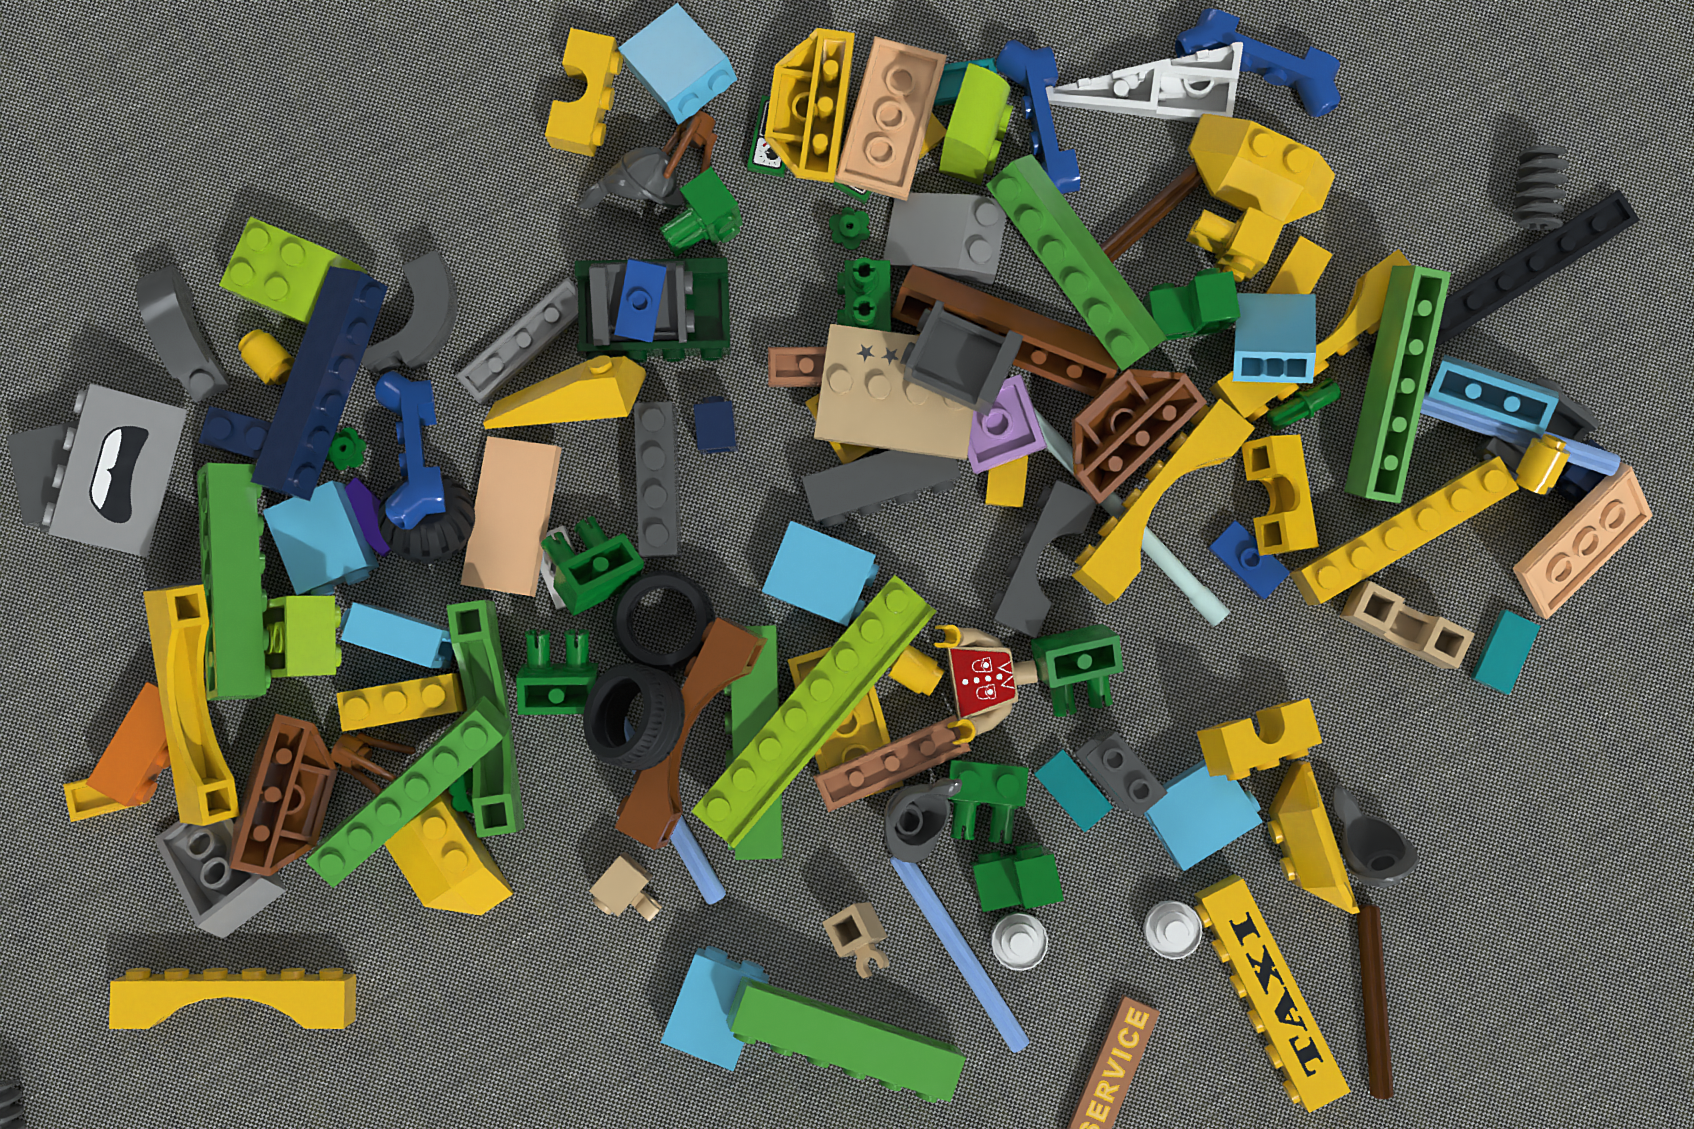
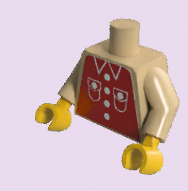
(982, 679)

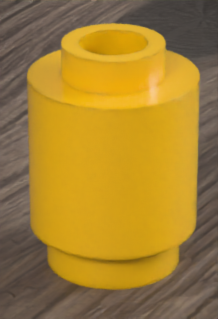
(266, 357)
(1542, 463)
(916, 671)

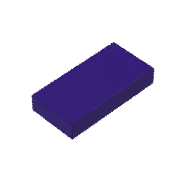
(366, 507)

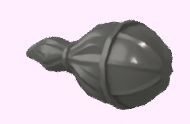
(638, 178)
(917, 818)
(1372, 846)

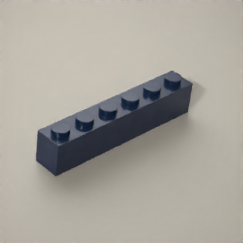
(319, 383)

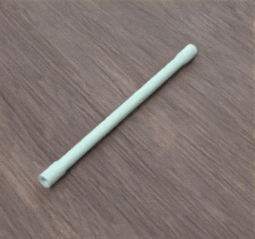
(1200, 596)

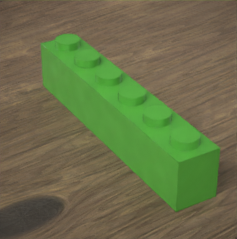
(1076, 261)
(1397, 382)
(233, 582)
(753, 704)
(845, 1040)

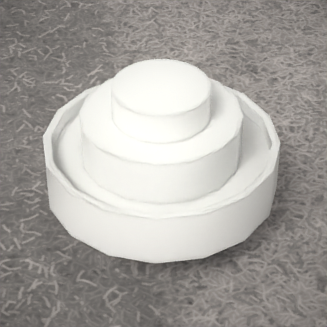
(1172, 929)
(1019, 941)

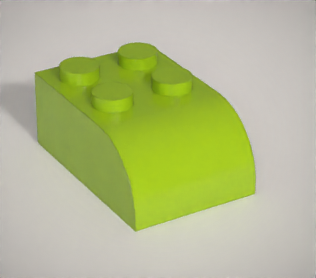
(975, 124)
(280, 270)
(302, 636)

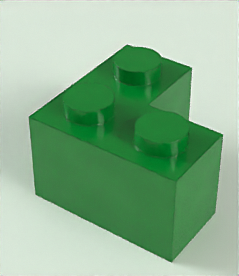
(1194, 310)
(1017, 877)

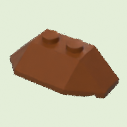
(1128, 426)
(283, 798)

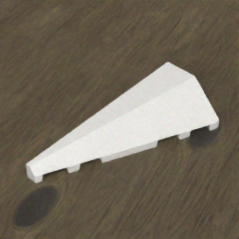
(1162, 89)

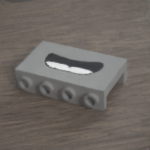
(115, 470)

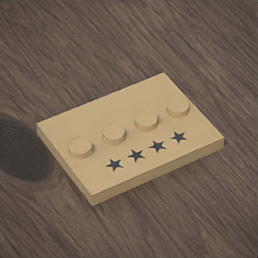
(873, 406)

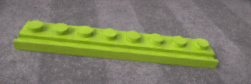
(813, 711)

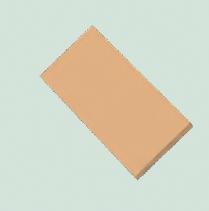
(890, 118)
(511, 516)
(1583, 541)

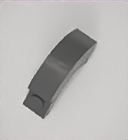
(170, 322)
(430, 322)

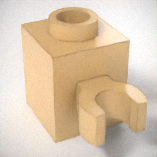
(623, 886)
(856, 933)

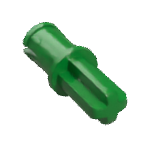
(1304, 404)

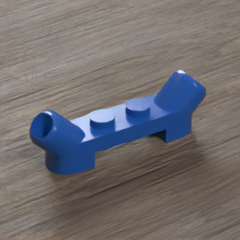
(1035, 72)
(1309, 75)
(424, 487)

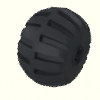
(435, 534)

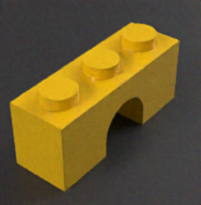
(580, 124)
(1281, 468)
(401, 701)
(1284, 731)

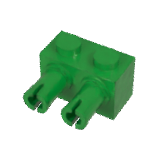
(708, 214)
(866, 294)
(596, 573)
(1074, 657)
(555, 687)
(987, 782)

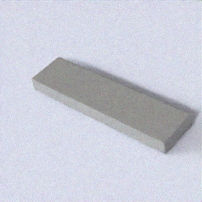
(521, 343)

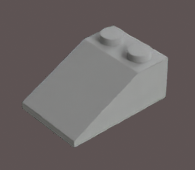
(947, 235)
(214, 894)

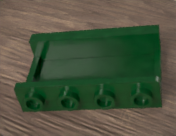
(710, 308)

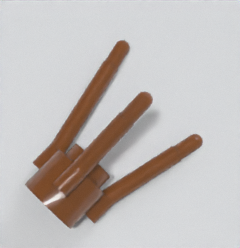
(693, 133)
(355, 756)

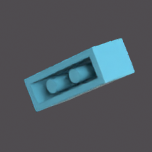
(1494, 394)

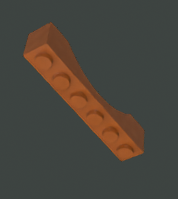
(655, 801)

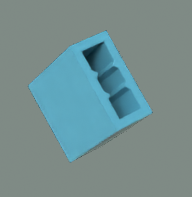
(678, 63)
(1275, 338)
(321, 541)
(820, 574)
(397, 635)
(1201, 815)
(703, 1005)

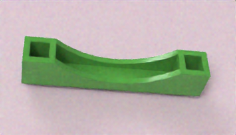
(480, 663)
(409, 793)

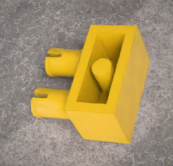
(1238, 245)

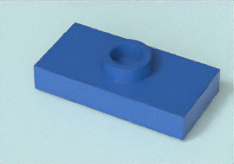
(640, 300)
(1240, 554)

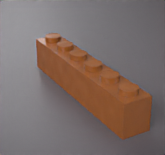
(1047, 345)

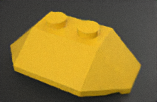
(811, 104)
(1259, 168)
(1307, 839)
(447, 861)

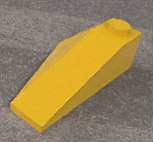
(585, 392)

